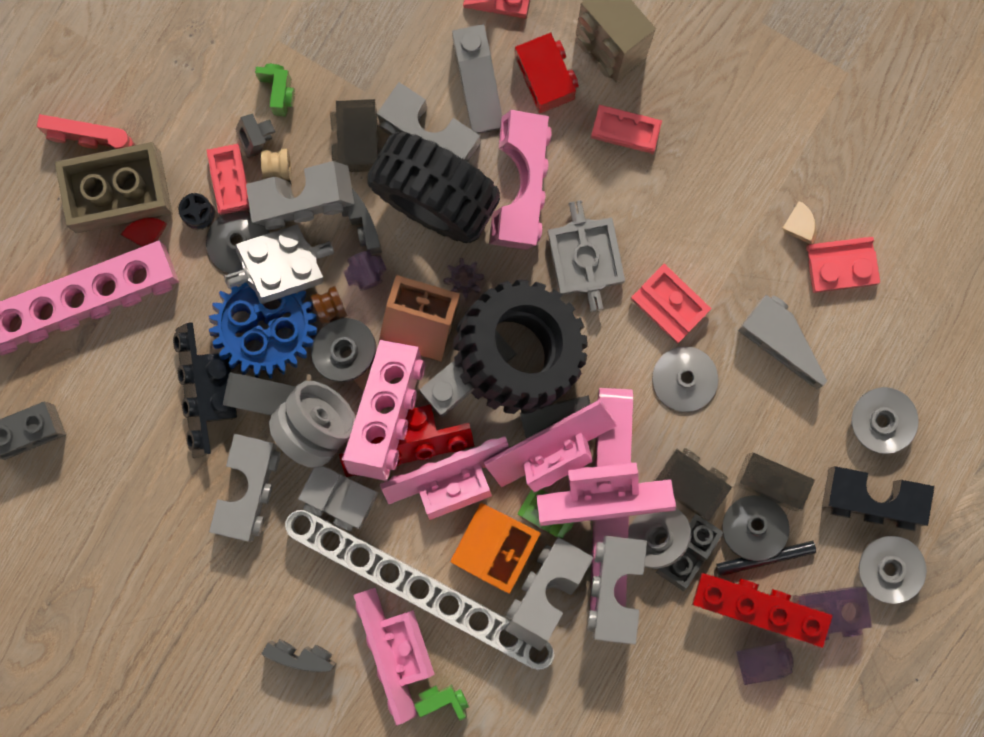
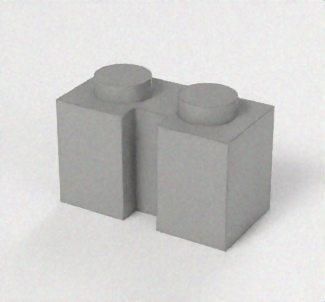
(337, 496)

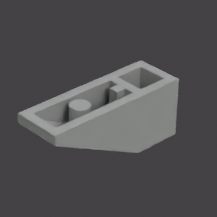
(477, 78)
(779, 335)
(448, 390)

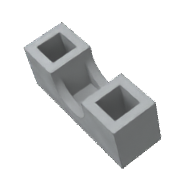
(403, 112)
(325, 192)
(242, 517)
(534, 616)
(610, 619)

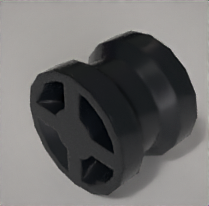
(191, 206)

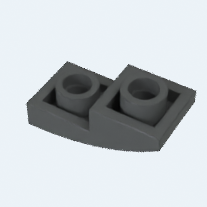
(360, 215)
(255, 394)
(551, 414)
(703, 540)
(309, 660)

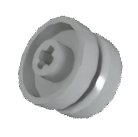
(312, 424)

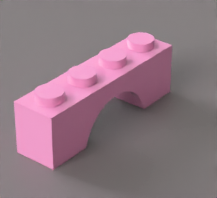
(525, 141)

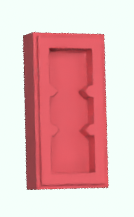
(626, 129)
(228, 178)

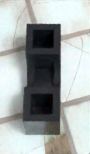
(848, 494)

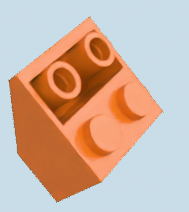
(495, 547)

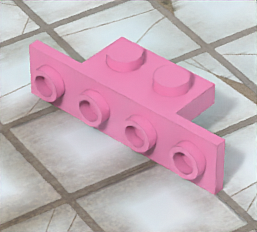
(553, 450)
(447, 483)
(605, 494)
(397, 652)

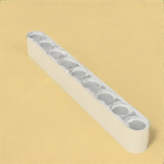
(402, 586)

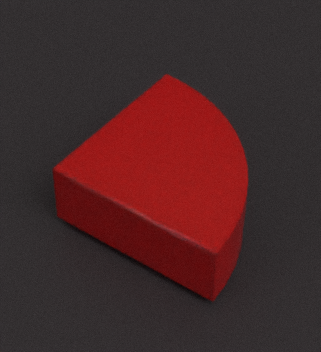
(144, 231)

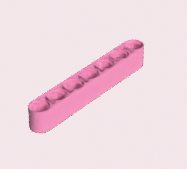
(611, 449)

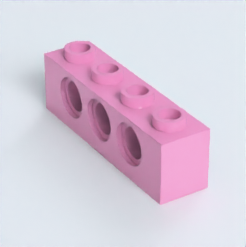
(390, 362)

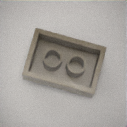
(614, 34)
(113, 187)

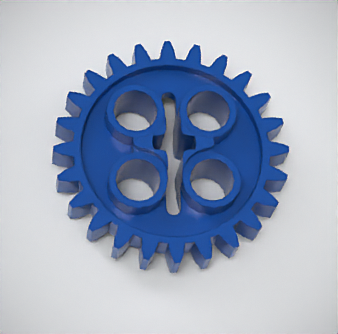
(275, 351)

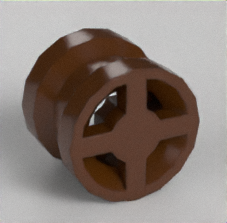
(328, 305)

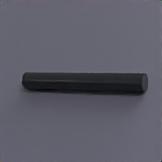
(787, 553)

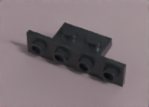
(204, 389)

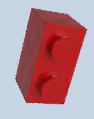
(546, 72)

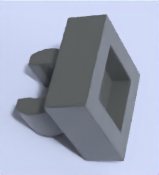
(253, 135)

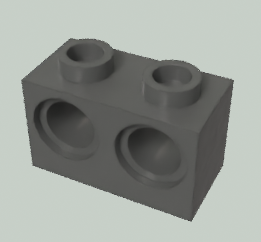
(29, 429)

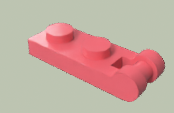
(86, 134)

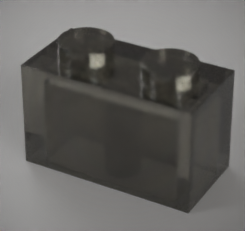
(356, 134)
(774, 482)
(693, 484)

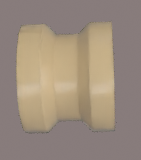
(276, 164)

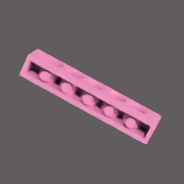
(90, 282)

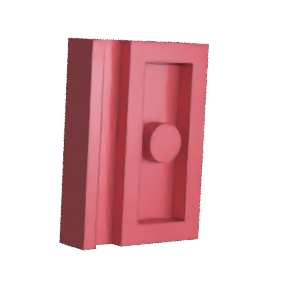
(843, 264)
(670, 303)

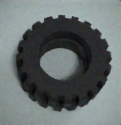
(433, 187)
(552, 324)

